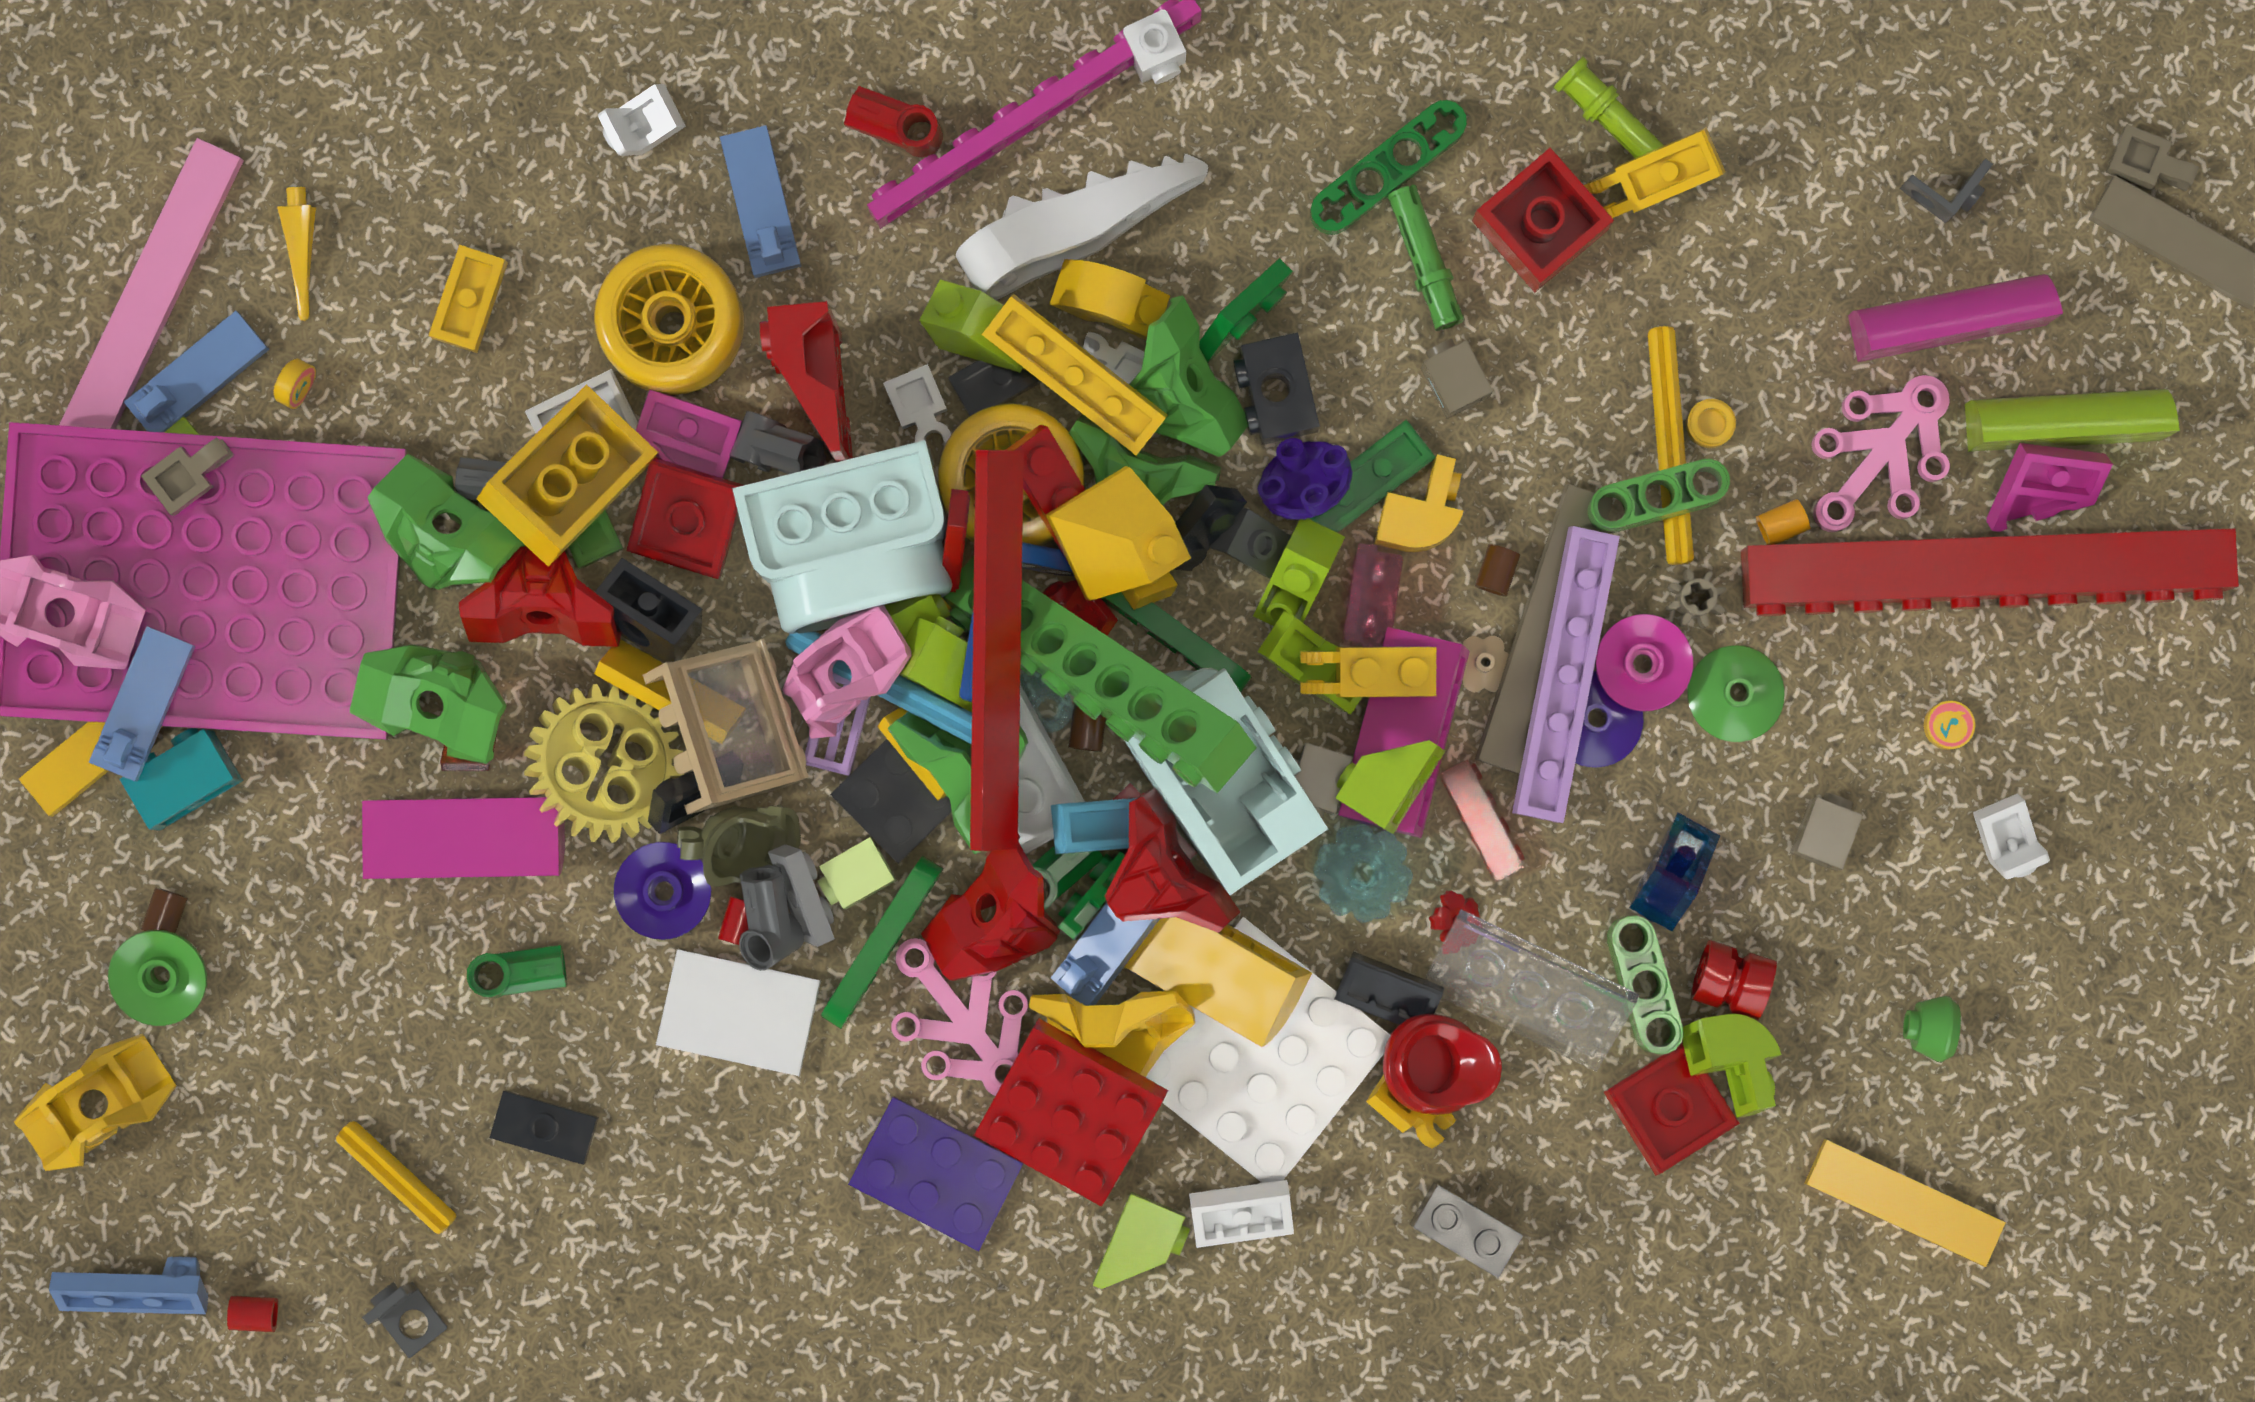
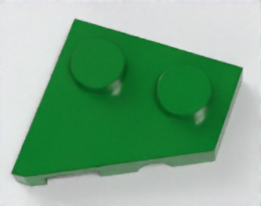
(1240, 313)
(1080, 909)

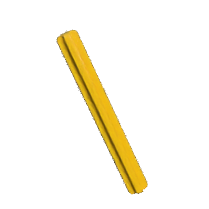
(1669, 435)

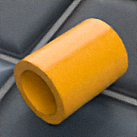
(1783, 522)

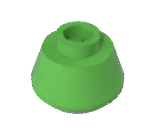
(1934, 1027)

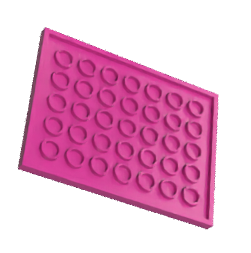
(263, 573)

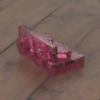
(1371, 596)

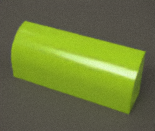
(2071, 419)

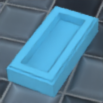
(1091, 826)

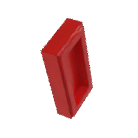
(956, 535)

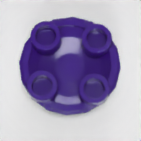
(1306, 480)

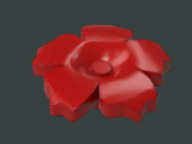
(1445, 916)

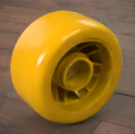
(645, 290)
(997, 430)

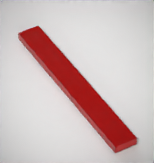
(996, 649)

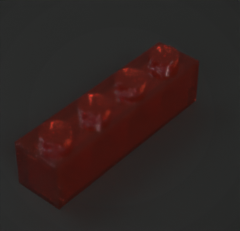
(1481, 820)

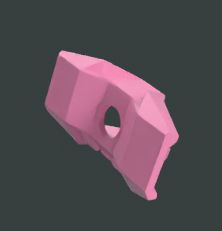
(103, 620)
(871, 649)

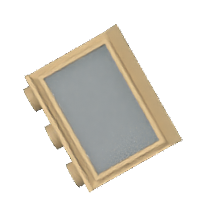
(731, 724)

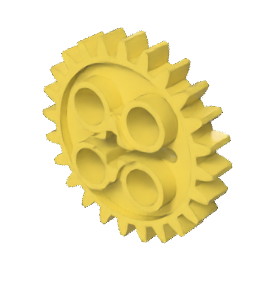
(565, 745)

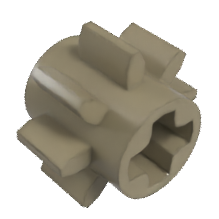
(1691, 611)

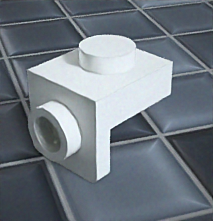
(1155, 47)
(641, 122)
(2010, 837)

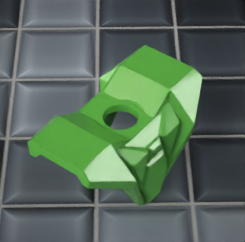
(1184, 387)
(1162, 476)
(405, 509)
(396, 677)
(946, 759)

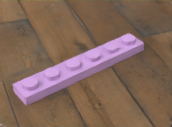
(1565, 674)

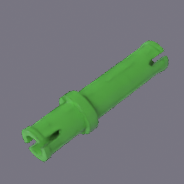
(1429, 267)

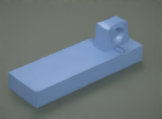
(760, 201)
(197, 374)
(142, 704)
(1100, 955)
(174, 1292)

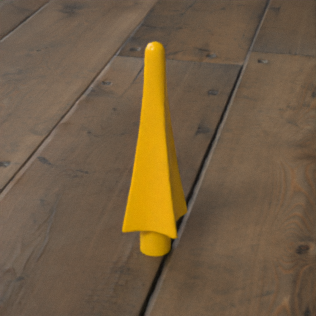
(298, 228)

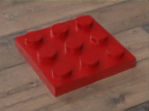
(1070, 1112)

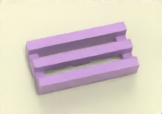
(852, 745)

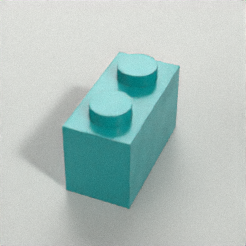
(182, 778)

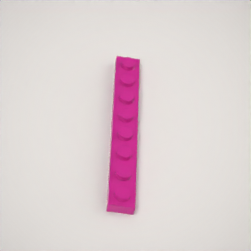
(1016, 121)

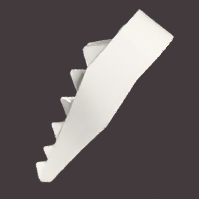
(1039, 235)

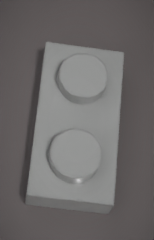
(801, 894)

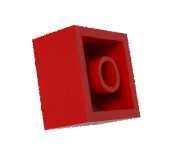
(1542, 220)

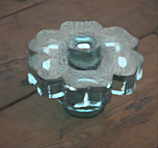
(1364, 898)

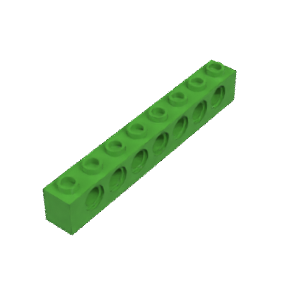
(1120, 687)

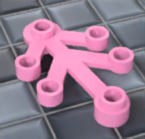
(1887, 447)
(967, 1025)

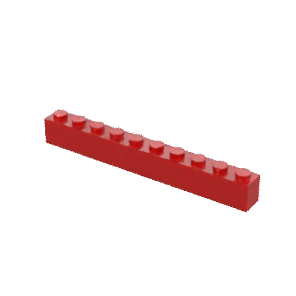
(1989, 569)

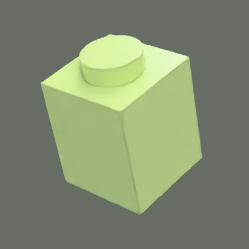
(855, 874)

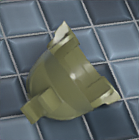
(738, 840)

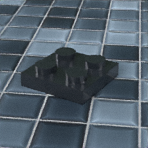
(891, 802)

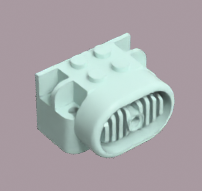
(847, 535)
(1257, 813)

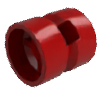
(1733, 980)

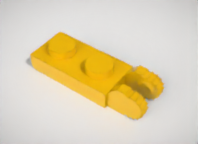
(1661, 173)
(1375, 671)

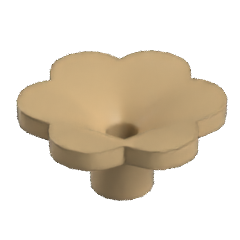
(1476, 675)

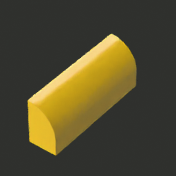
(1222, 976)

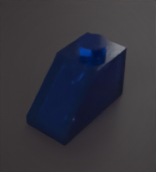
(1675, 872)

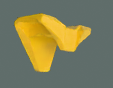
(1127, 1032)
(135, 1092)

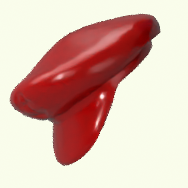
(1439, 1065)

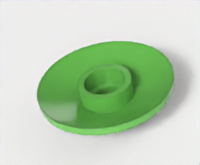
(1718, 711)
(141, 993)

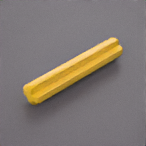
(396, 1177)

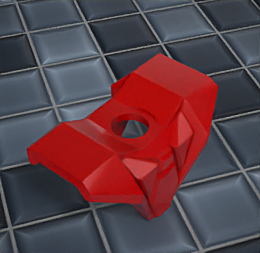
(537, 599)
(1158, 876)
(1020, 928)

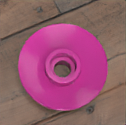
(1669, 658)

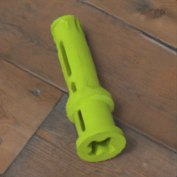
(1601, 105)

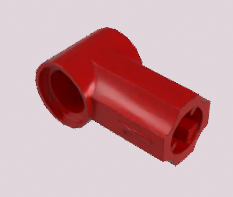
(890, 121)

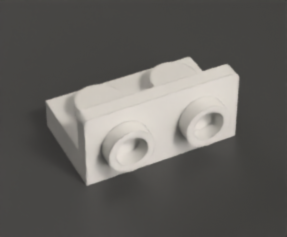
(1241, 1213)

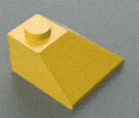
(1117, 536)

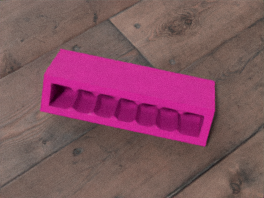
(1954, 317)
(1411, 720)
(460, 838)

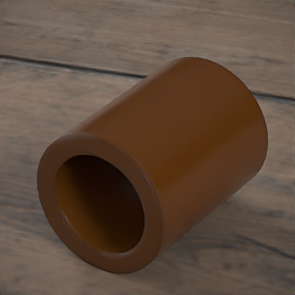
(1497, 570)
(1086, 732)
(164, 911)

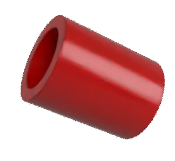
(734, 921)
(252, 1314)

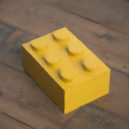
(566, 475)

